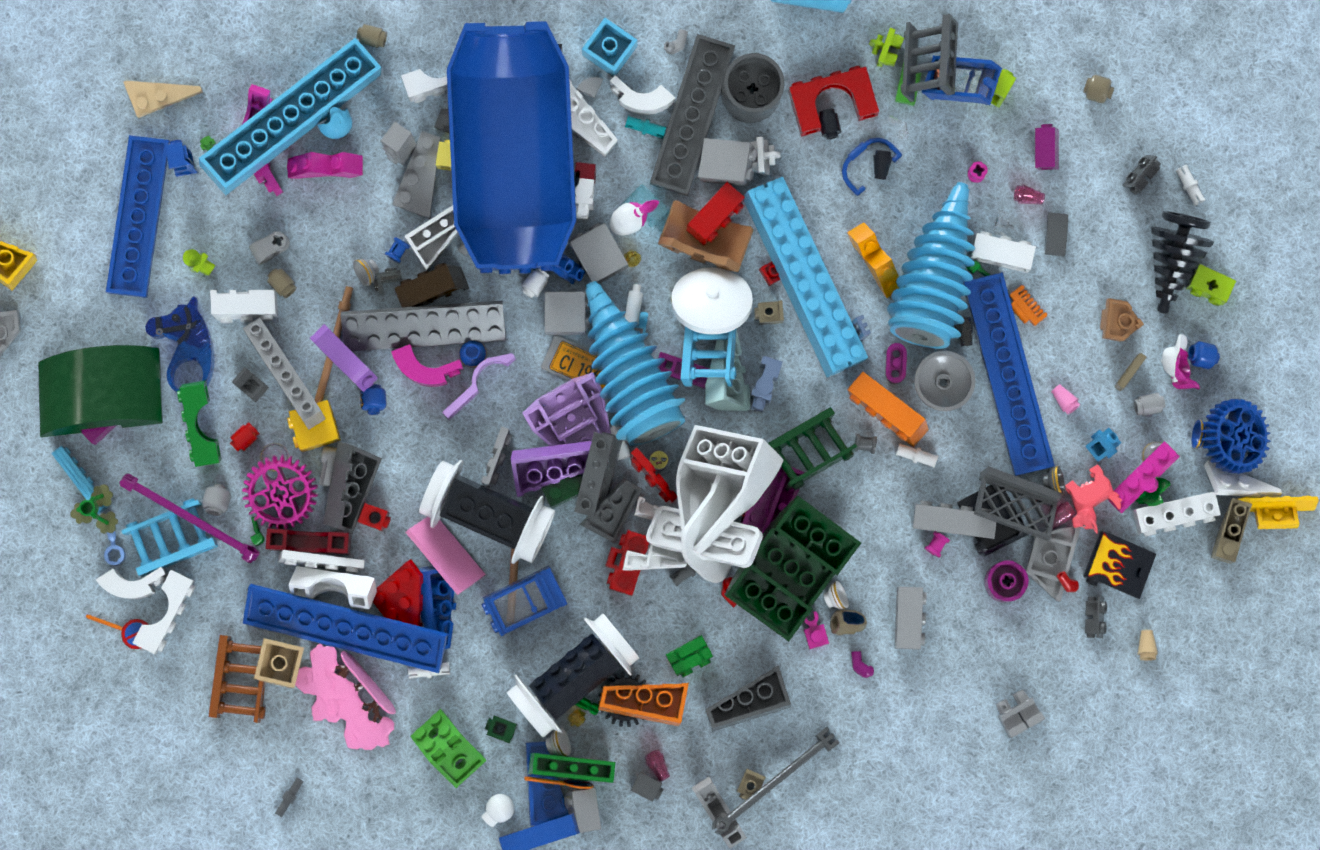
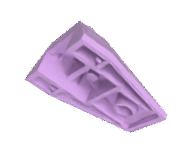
(569, 412)

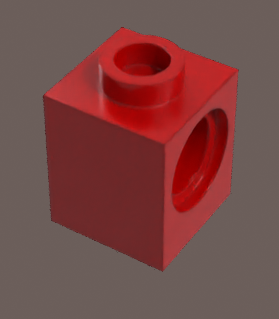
(366, 514)

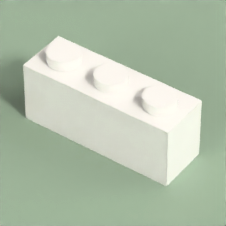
(1003, 252)

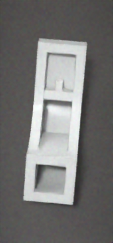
(642, 103)
(120, 587)

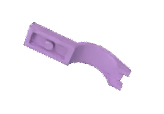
(473, 390)

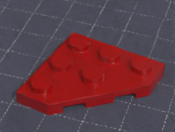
(641, 463)
(401, 595)

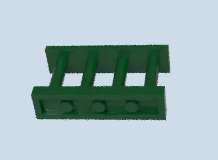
(808, 430)

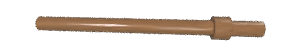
(343, 306)

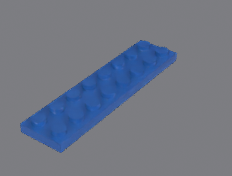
(137, 217)

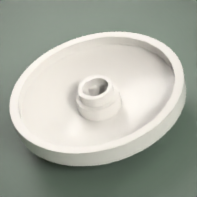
(712, 300)

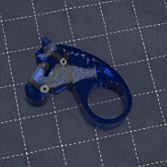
(193, 337)

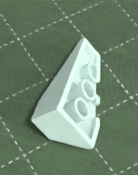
(718, 393)

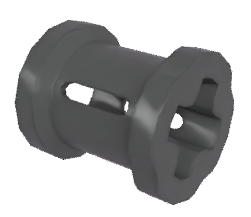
(866, 443)

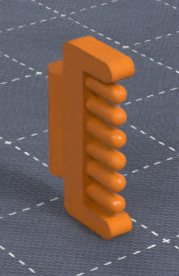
(1022, 309)

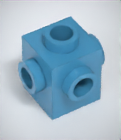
(1103, 444)

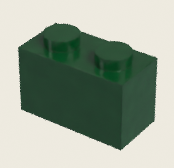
(563, 491)

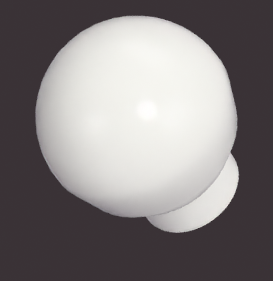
(498, 809)

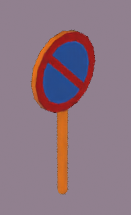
(128, 632)
(570, 782)

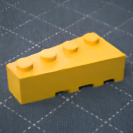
(14, 264)

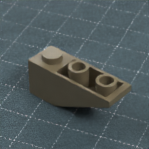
(1231, 531)

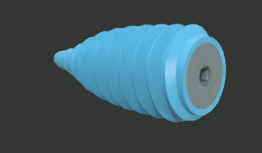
(934, 277)
(631, 374)

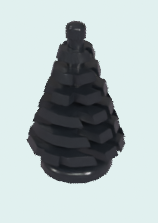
(1176, 259)

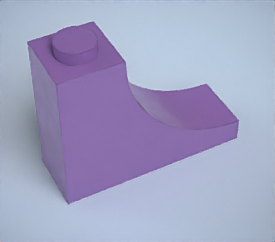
(343, 358)

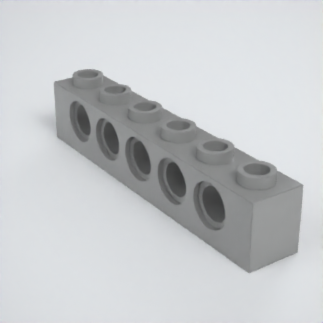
(284, 373)

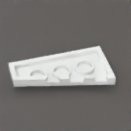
(588, 125)
(313, 560)

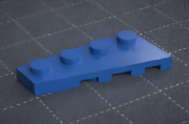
(544, 799)

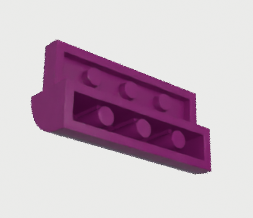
(771, 502)

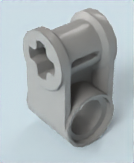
(267, 249)

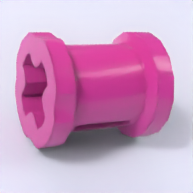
(973, 177)
(937, 544)

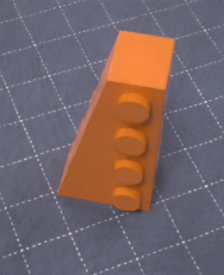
(888, 409)
(649, 702)

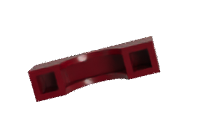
(308, 541)

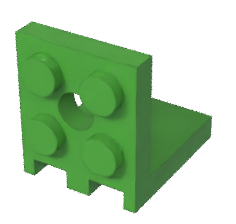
(447, 748)

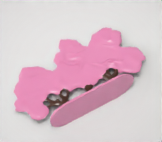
(340, 698)

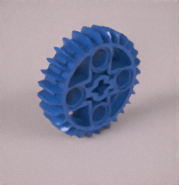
(1233, 437)

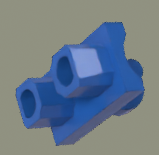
(569, 270)

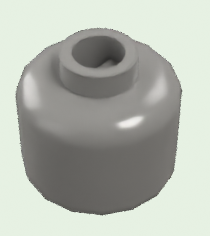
(216, 500)

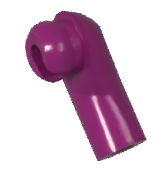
(860, 667)

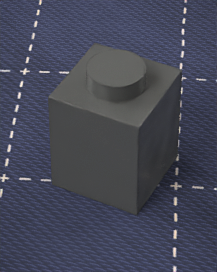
(647, 787)

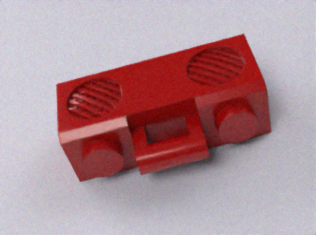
(622, 580)

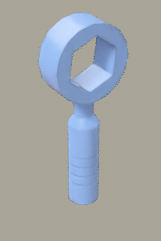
(112, 536)

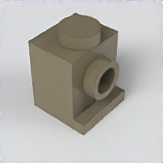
(775, 318)
(750, 776)

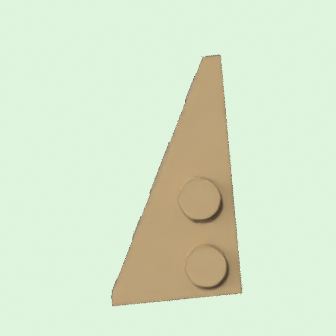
(150, 97)

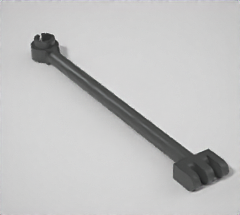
(822, 743)

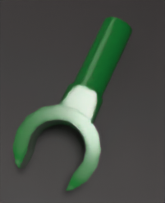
(977, 267)
(257, 538)

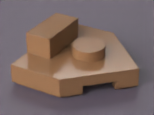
(1118, 320)

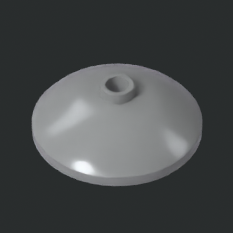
(954, 370)

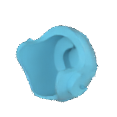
(337, 123)

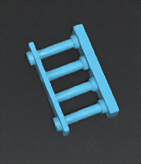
(691, 353)
(166, 557)

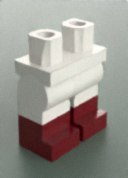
(585, 189)

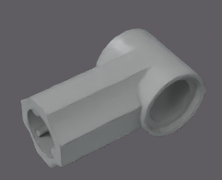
(327, 460)

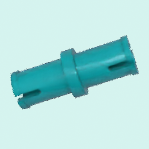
(645, 127)

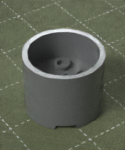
(757, 72)

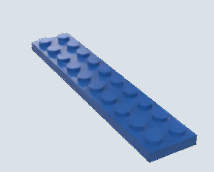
(1008, 375)
(344, 628)

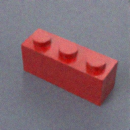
(716, 214)

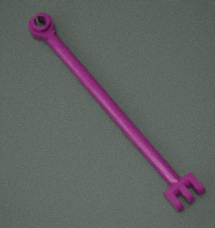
(248, 552)

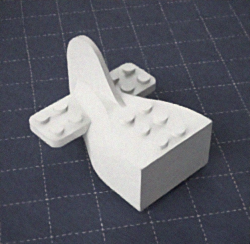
(715, 485)

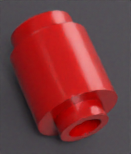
(244, 437)

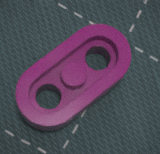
(897, 364)

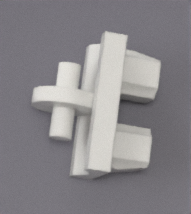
(766, 156)

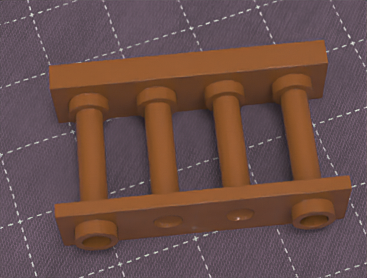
(221, 686)

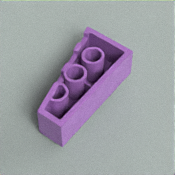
(547, 465)

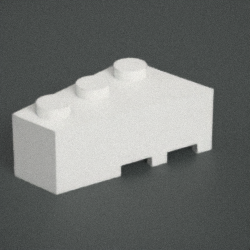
(432, 237)
(244, 305)

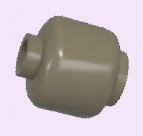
(1098, 89)

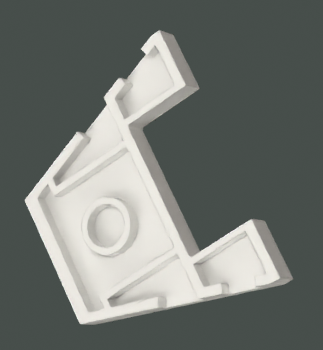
(657, 557)

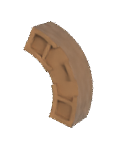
(725, 251)

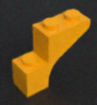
(876, 259)

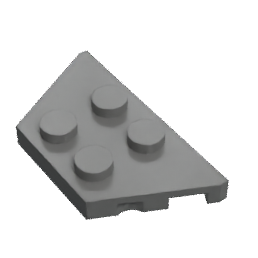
(1051, 558)

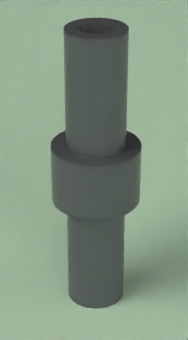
(289, 797)

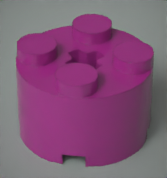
(1012, 571)

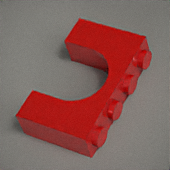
(853, 82)

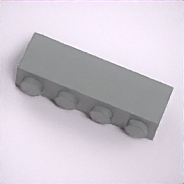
(952, 520)

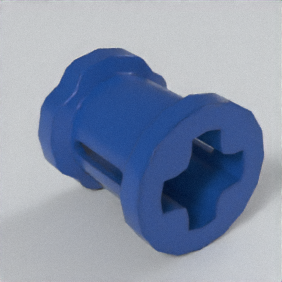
(397, 250)

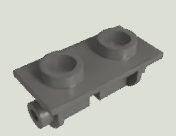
(1148, 167)
(1097, 624)

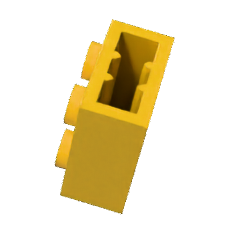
(319, 435)

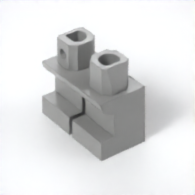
(1010, 716)

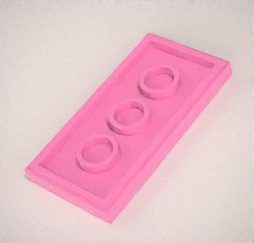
(446, 554)

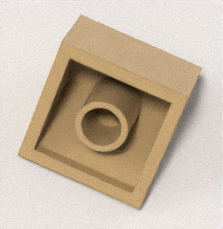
(278, 663)

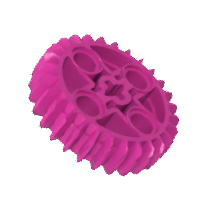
(279, 501)

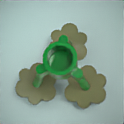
(89, 508)

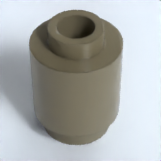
(371, 36)
(281, 282)

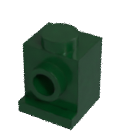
(506, 735)

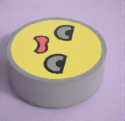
(659, 459)

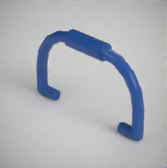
(857, 151)

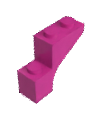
(323, 165)

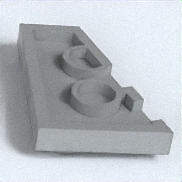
(503, 440)

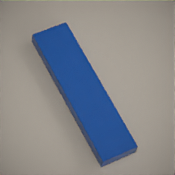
(541, 834)

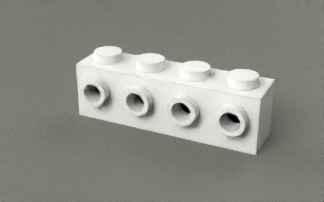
(1176, 513)

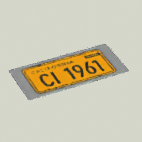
(568, 359)

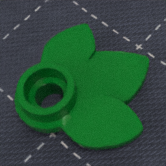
(1154, 498)

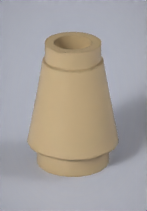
(1147, 646)

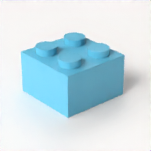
(609, 47)

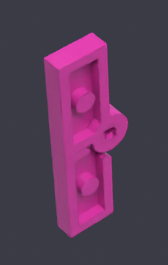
(1144, 475)

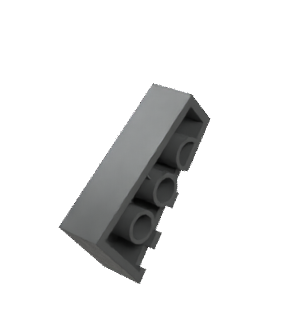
(349, 486)
(751, 701)

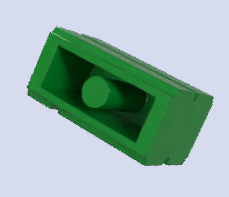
(689, 655)

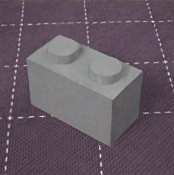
(585, 809)

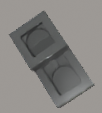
(1056, 234)

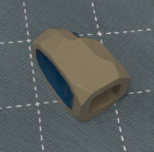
(847, 622)

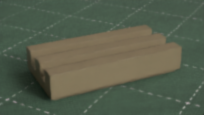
(1130, 371)

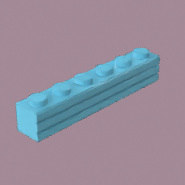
(76, 473)

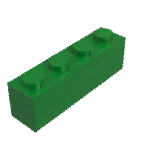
(571, 767)

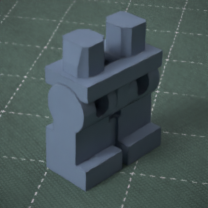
(764, 385)

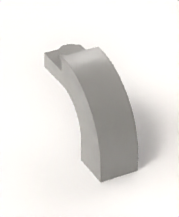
(716, 808)

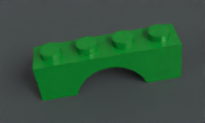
(204, 448)

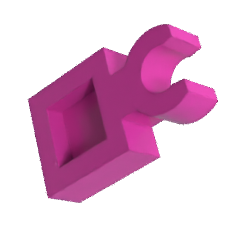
(815, 634)

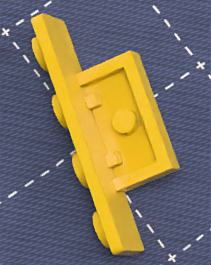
(1279, 511)

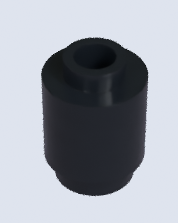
(829, 124)

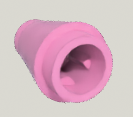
(1065, 399)

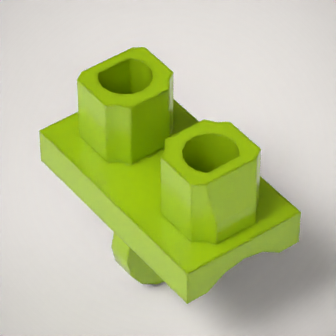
(893, 40)
(197, 262)

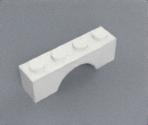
(420, 85)
(312, 582)
(177, 589)

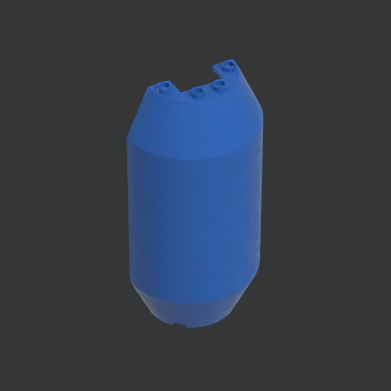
(511, 147)

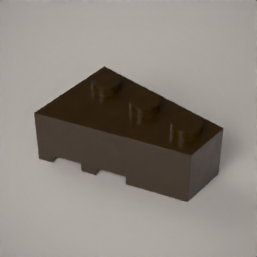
(431, 285)

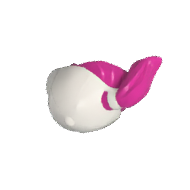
(631, 217)
(1176, 365)

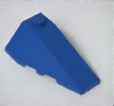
(437, 602)

